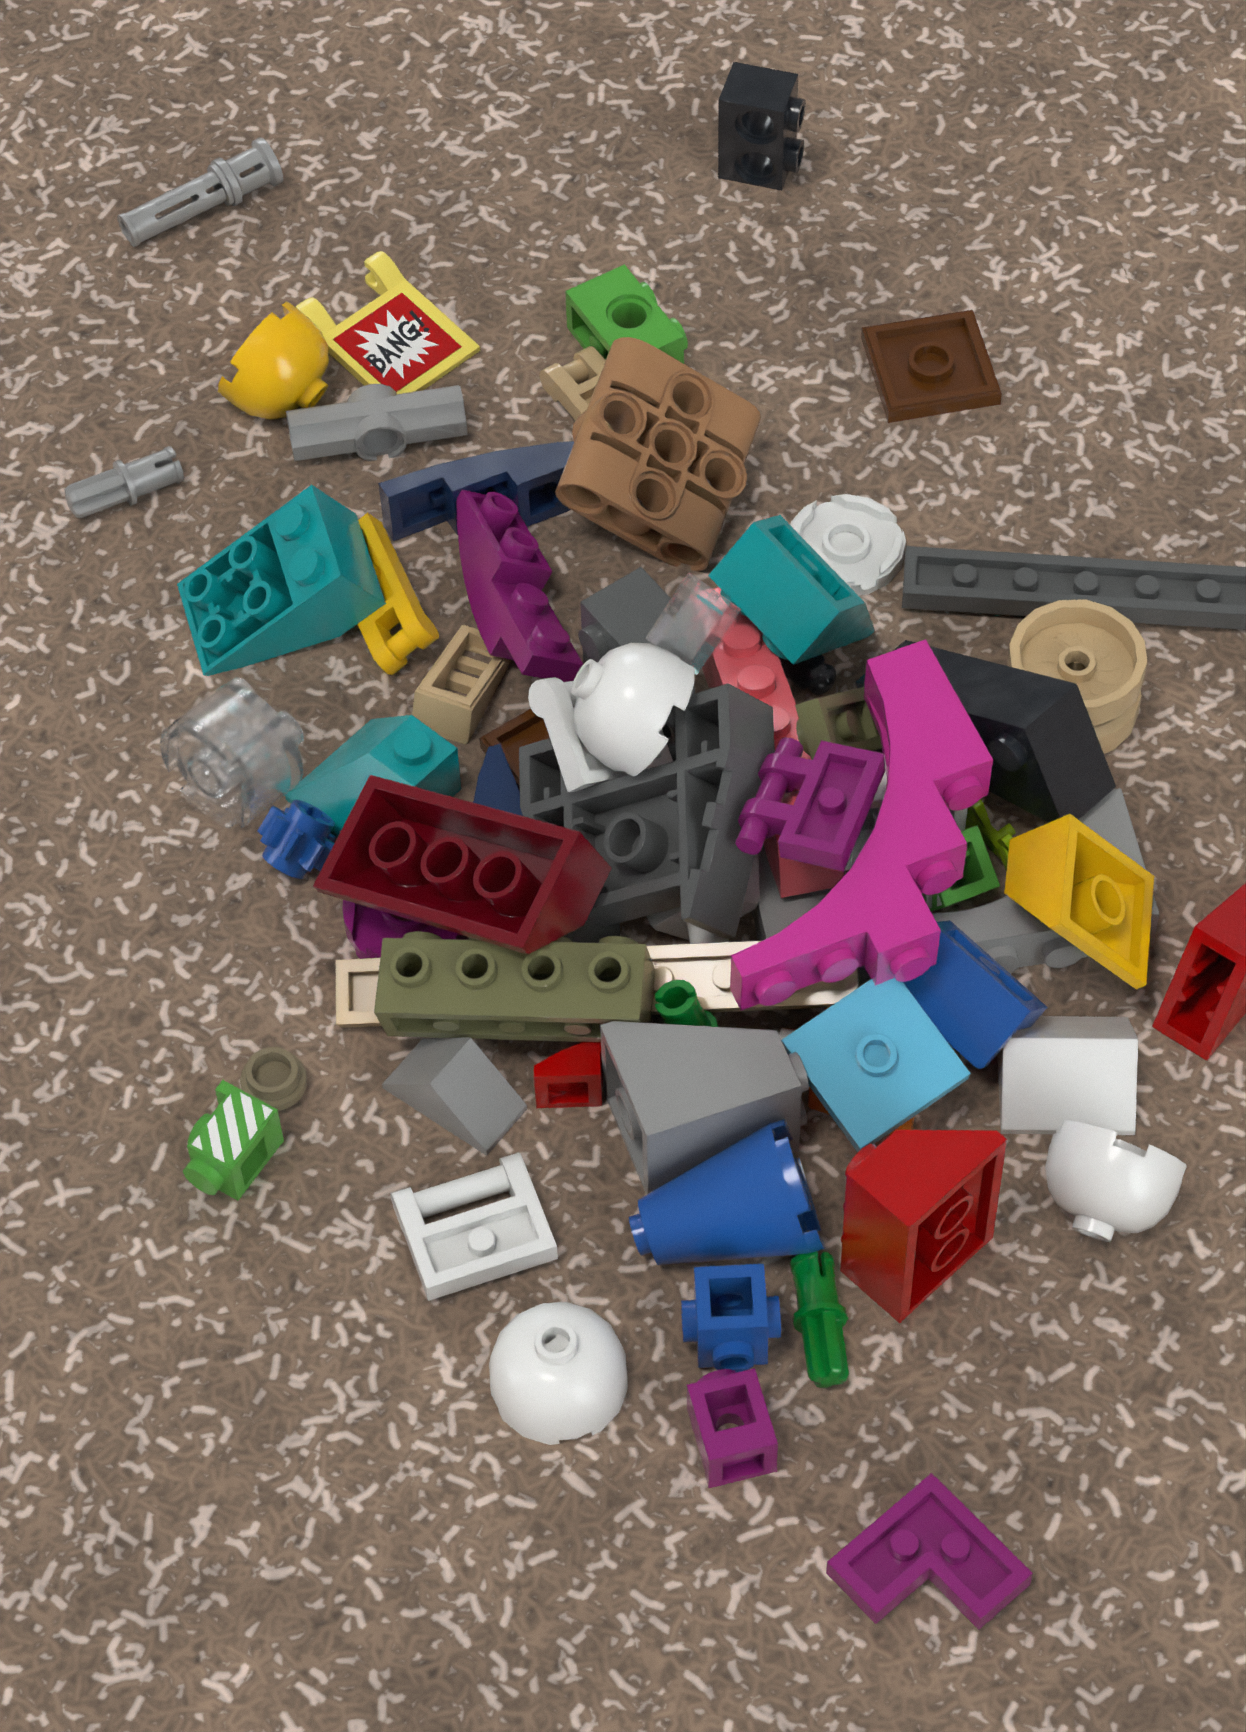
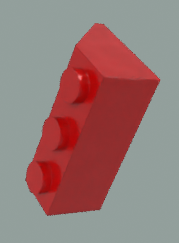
(918, 1211)

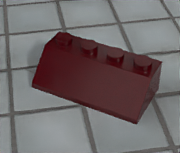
(463, 867)

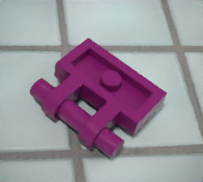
(827, 811)

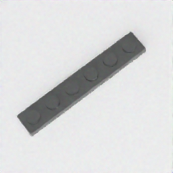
(1023, 581)

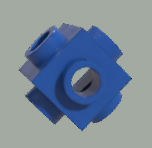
(731, 1317)

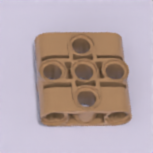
(697, 444)

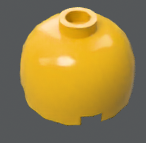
(279, 366)

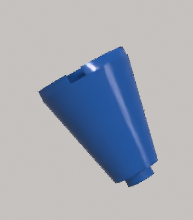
(732, 1206)

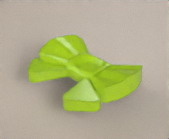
(996, 840)

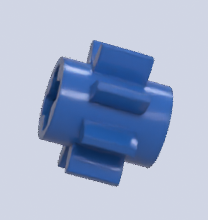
(297, 838)

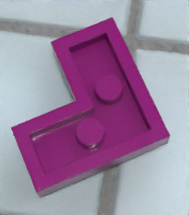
(932, 1539)

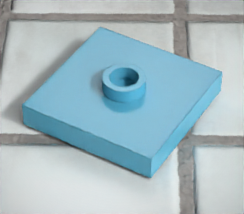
(875, 1060)

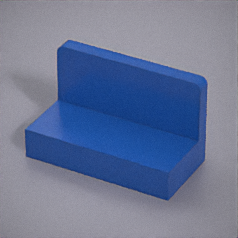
(973, 998)

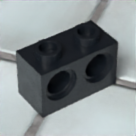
(759, 126)

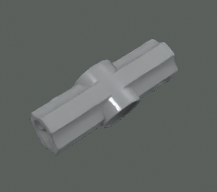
(377, 422)

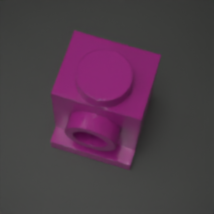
(737, 1451)

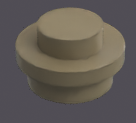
(274, 1077)

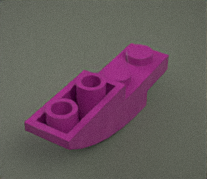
(505, 587)

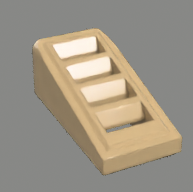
(450, 713)

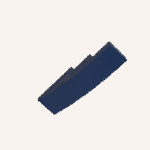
(430, 494)

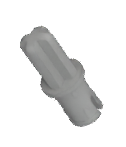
(124, 483)

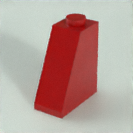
(1209, 982)

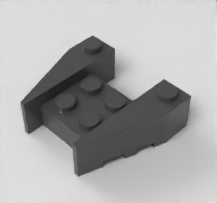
(671, 824)

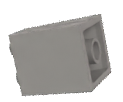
(696, 1091)

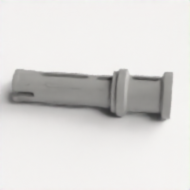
(228, 188)

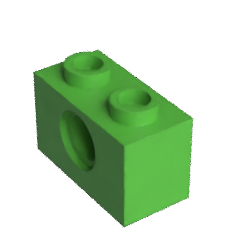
(618, 308)

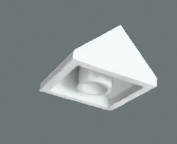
(1069, 1072)

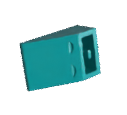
(282, 585)
(790, 592)

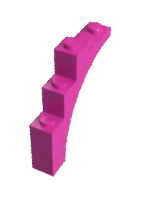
(915, 848)

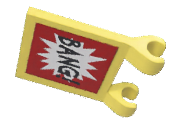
(396, 337)

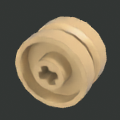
(1089, 648)

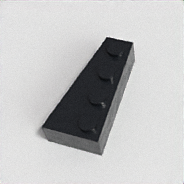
(1035, 733)

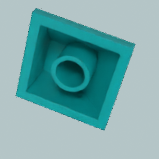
(386, 748)

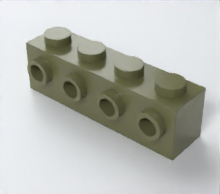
(498, 993)

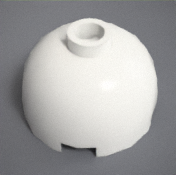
(627, 703)
(1110, 1181)
(558, 1373)

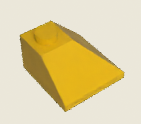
(1085, 893)

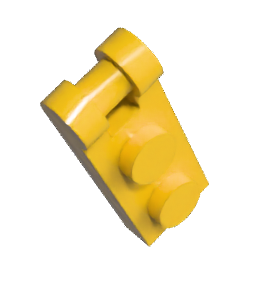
(400, 605)

